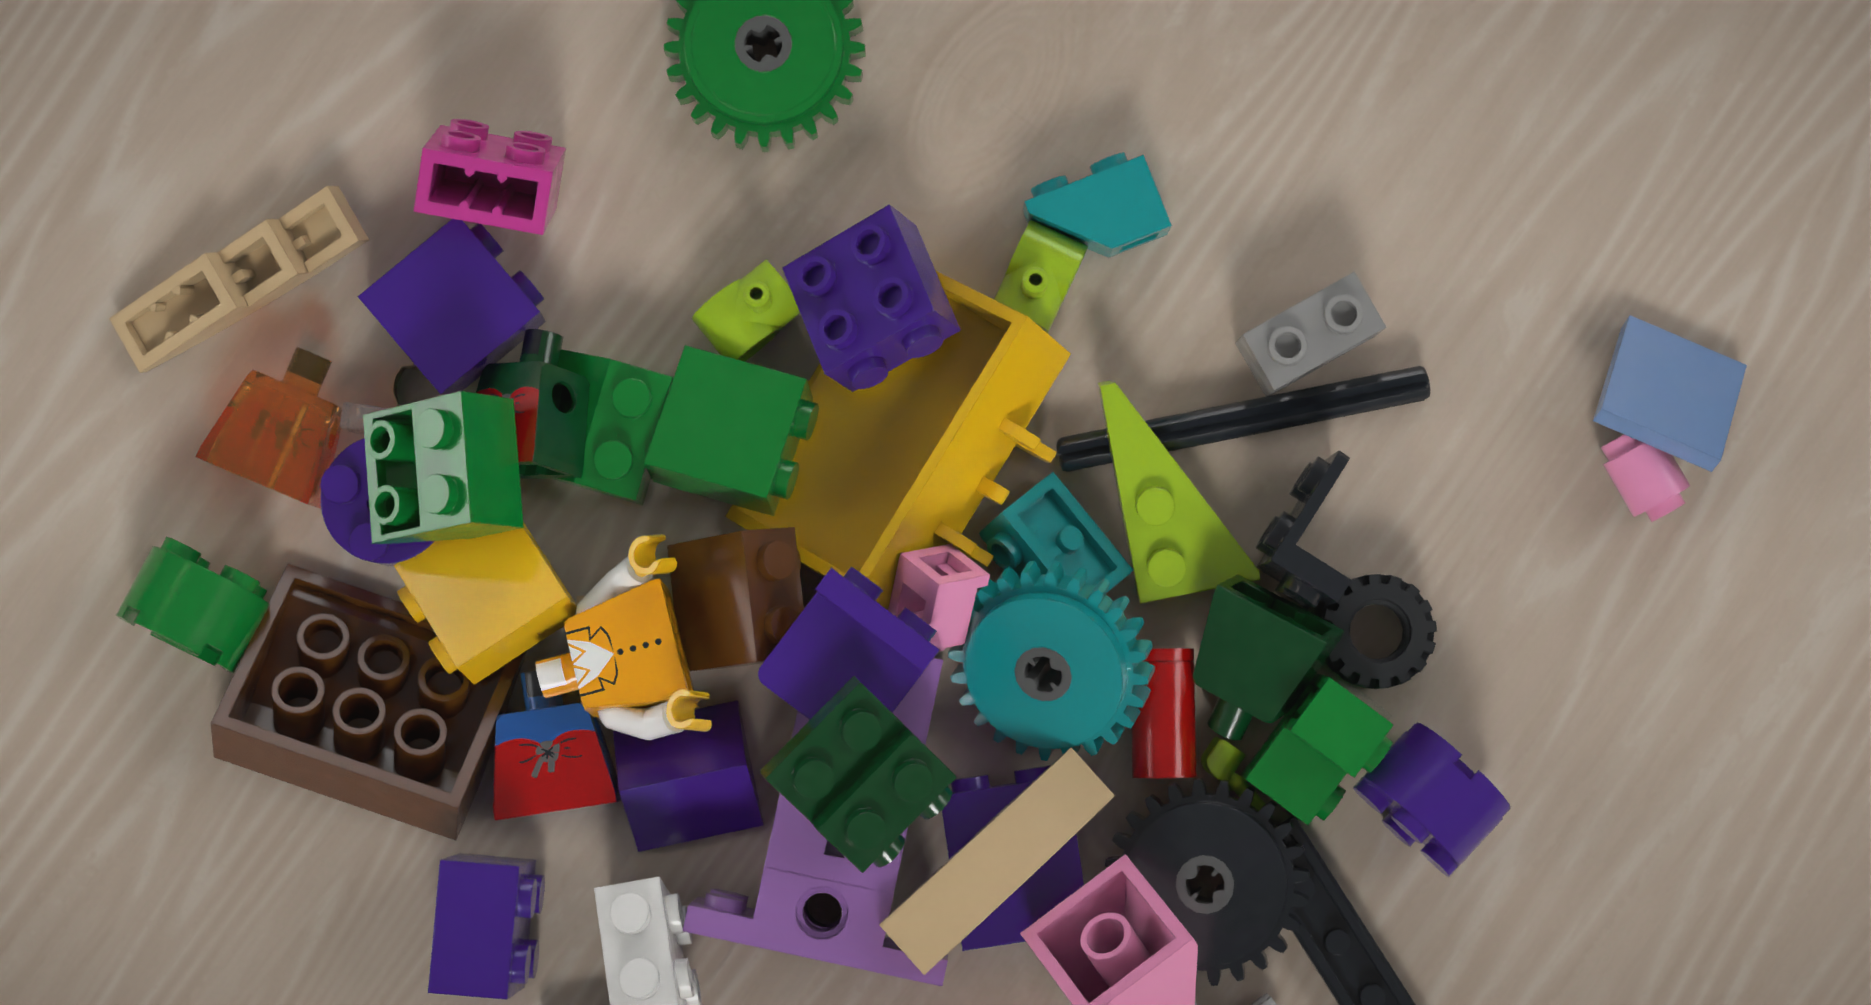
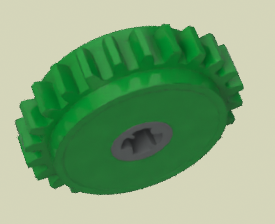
(772, 94)

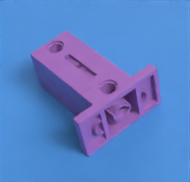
(806, 864)

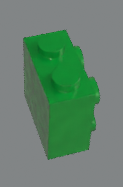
(731, 431)

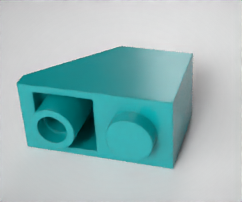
(1105, 211)

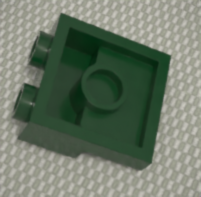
(860, 776)

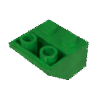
(443, 469)

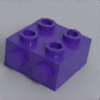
(871, 299)
(454, 305)

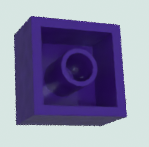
(485, 926)

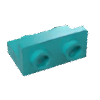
(1053, 527)

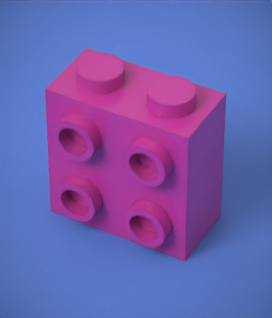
(490, 177)

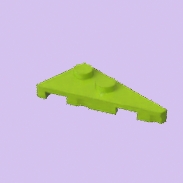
(1168, 525)

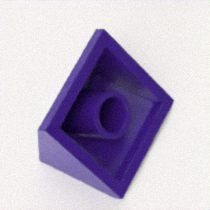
(688, 781)

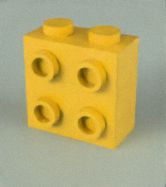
(485, 599)

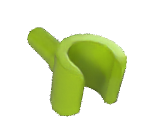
(1221, 762)

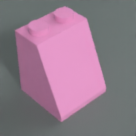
(1116, 943)

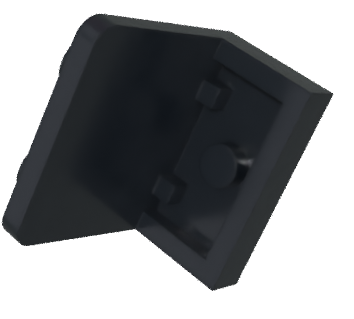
(1301, 575)

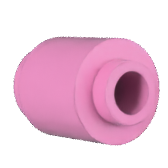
(1645, 477)

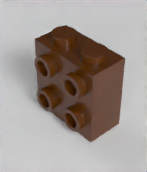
(735, 595)

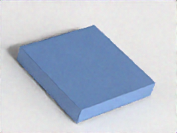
(1670, 393)

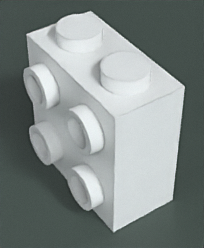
(644, 945)

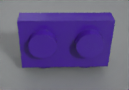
(844, 637)

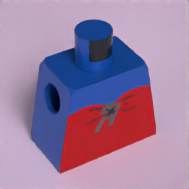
(550, 757)

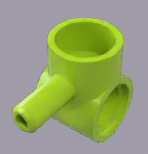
(1040, 273)
(747, 313)

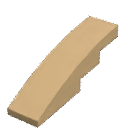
(238, 279)
(996, 861)

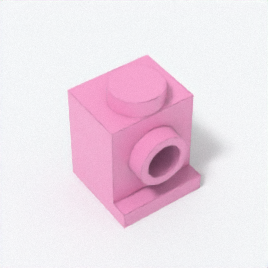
(939, 589)

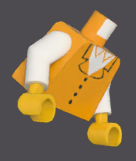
(628, 652)

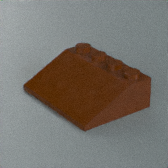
(359, 706)

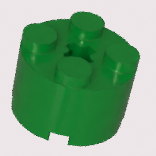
(194, 606)

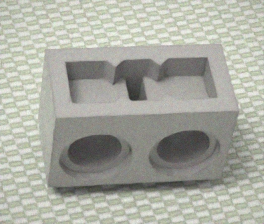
(1310, 334)

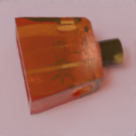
(279, 430)

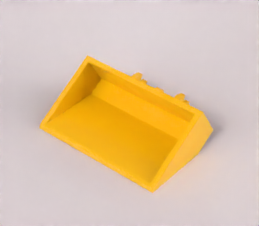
(921, 448)

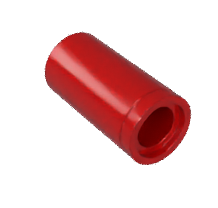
(1166, 725)

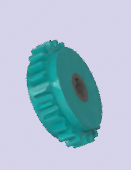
(1053, 661)

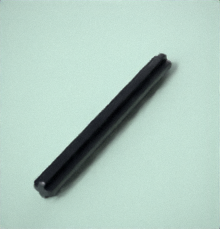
(1259, 415)

